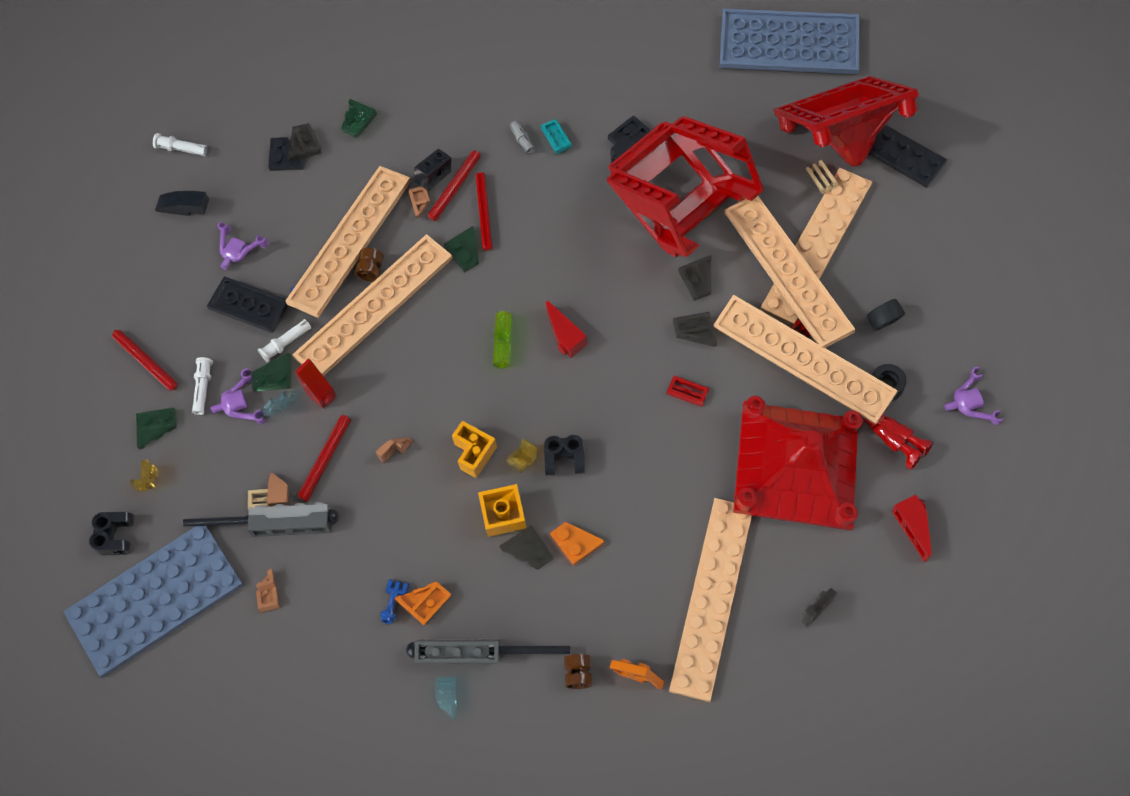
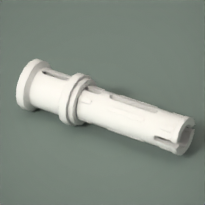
(171, 144)
(276, 345)
(202, 378)

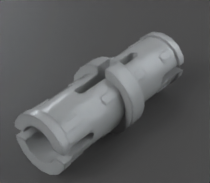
(522, 137)

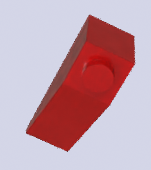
(567, 335)
(315, 384)
(913, 519)

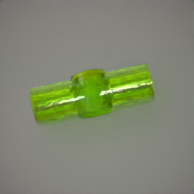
(503, 325)

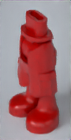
(896, 438)

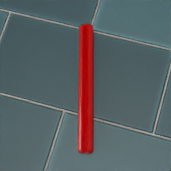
(454, 185)
(483, 211)
(144, 360)
(324, 458)

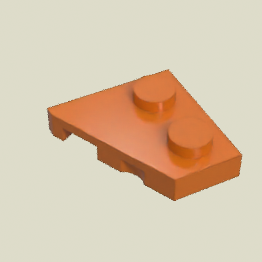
(575, 542)
(424, 601)
(636, 672)

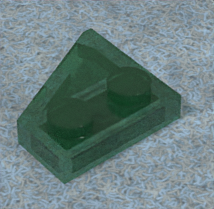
(274, 375)
(154, 425)

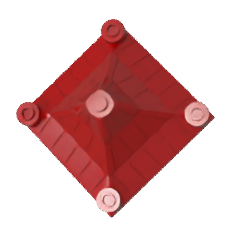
(849, 115)
(797, 465)

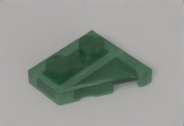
(357, 118)
(464, 249)

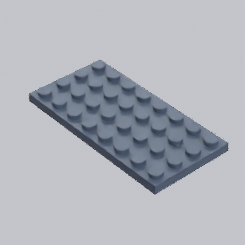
(790, 41)
(152, 599)

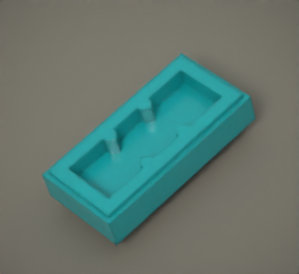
(556, 136)

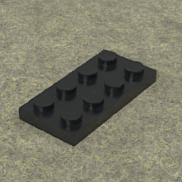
(906, 156)
(248, 304)

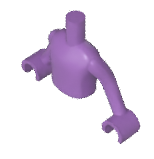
(236, 249)
(971, 399)
(234, 400)

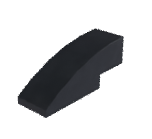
(183, 202)

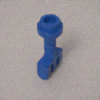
(388, 616)

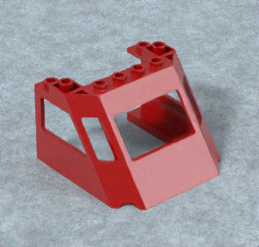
(656, 152)

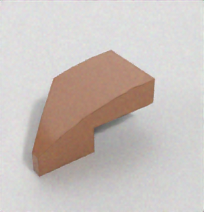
(419, 200)
(391, 446)
(277, 491)
(267, 593)

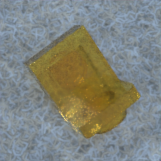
(523, 456)
(148, 476)

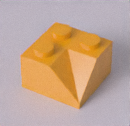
(502, 510)

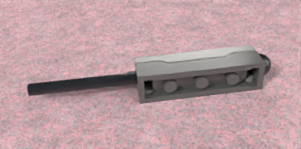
(278, 520)
(471, 650)

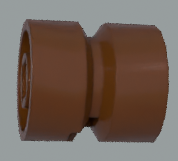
(369, 264)
(578, 664)

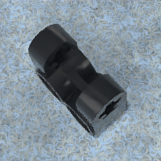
(564, 451)
(106, 533)

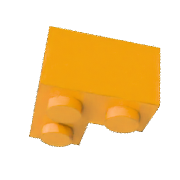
(477, 447)

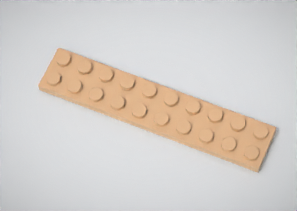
(822, 235)
(347, 241)
(790, 272)
(374, 305)
(805, 359)
(710, 602)

